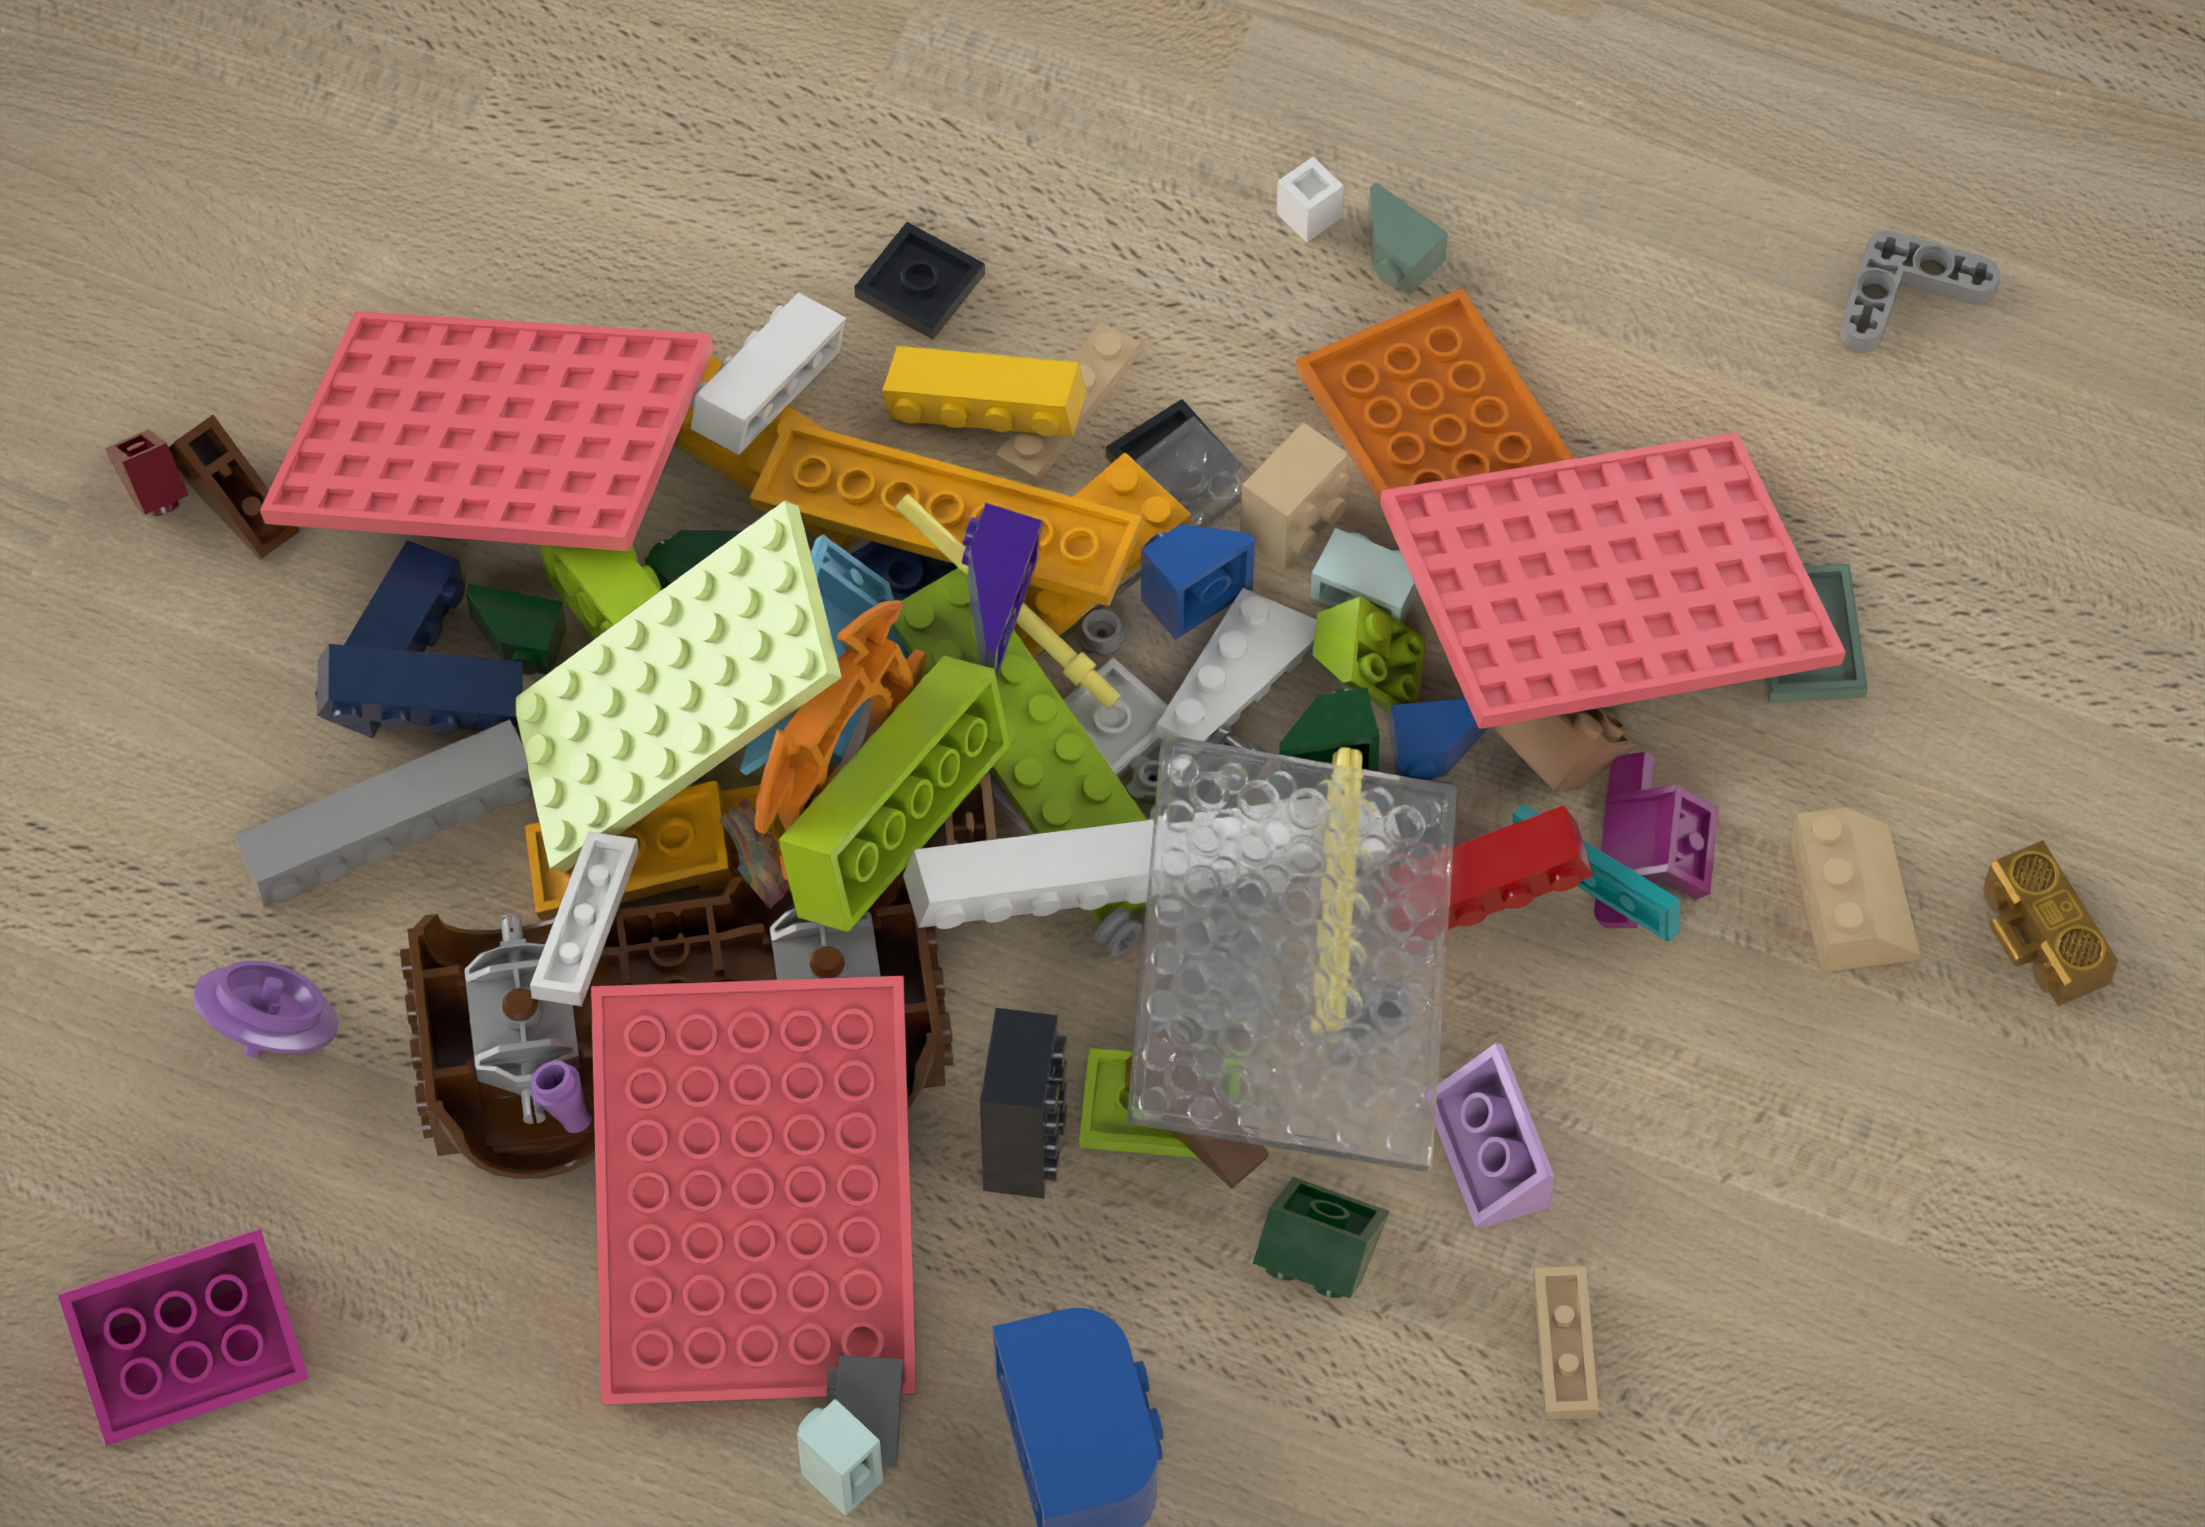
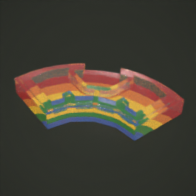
(755, 853)

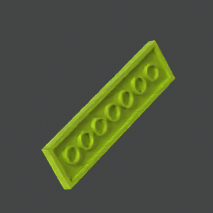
(1052, 763)

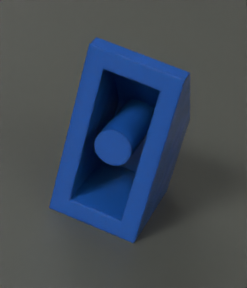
(1431, 737)

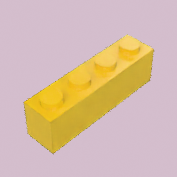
(984, 391)

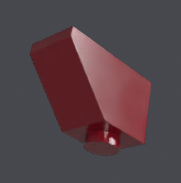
(148, 473)

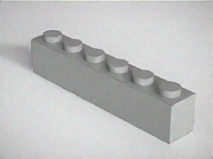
(385, 813)

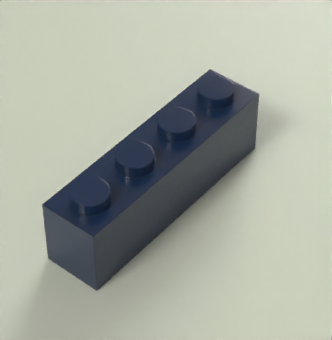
(408, 608)
(416, 688)

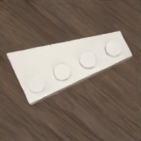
(1237, 666)

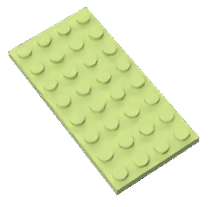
(677, 686)

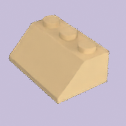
(1852, 890)

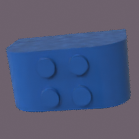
(1079, 1419)

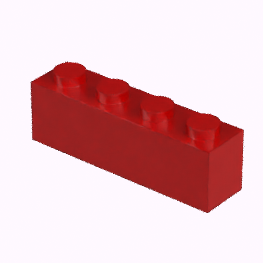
(1516, 866)

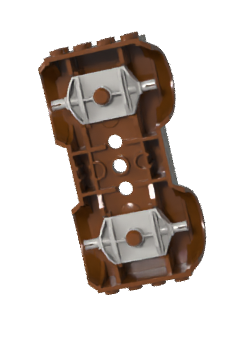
(486, 1036)

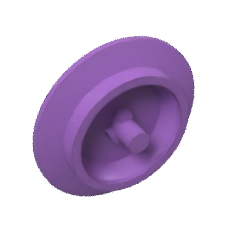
(266, 1008)

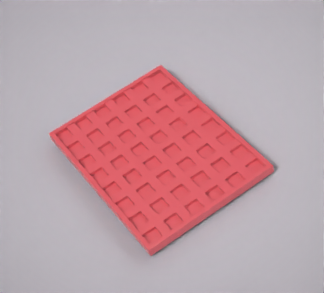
(489, 430)
(1610, 579)

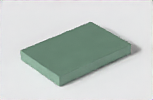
(1842, 681)

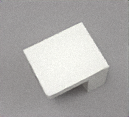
(1310, 199)

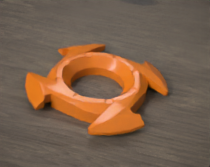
(800, 754)

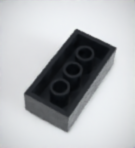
(1023, 1103)

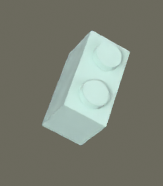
(1356, 568)
(839, 1456)

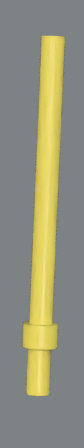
(1078, 668)

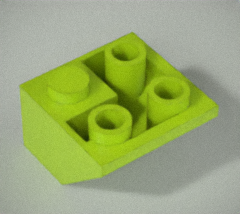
(1371, 652)

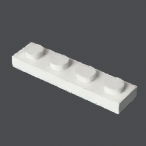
(584, 919)

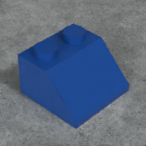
(1194, 574)

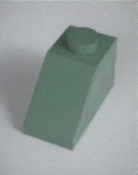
(1402, 241)

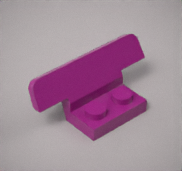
(1656, 832)

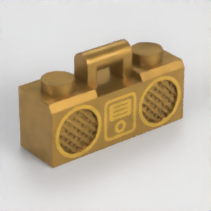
(2053, 922)

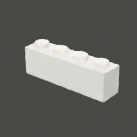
(767, 373)

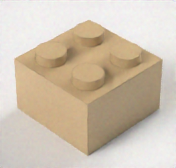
(1295, 494)

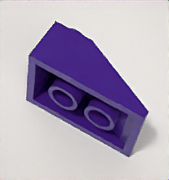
(1000, 563)

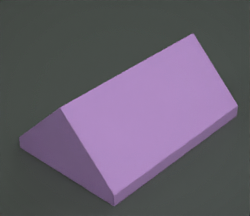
(1492, 1141)

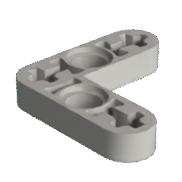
(1894, 272)

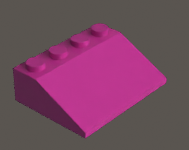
(182, 1335)

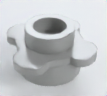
(1141, 787)

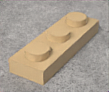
(1565, 1342)

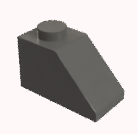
(872, 1394)

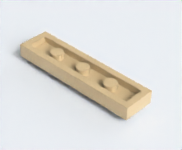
(1103, 362)

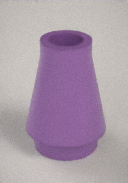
(561, 1094)

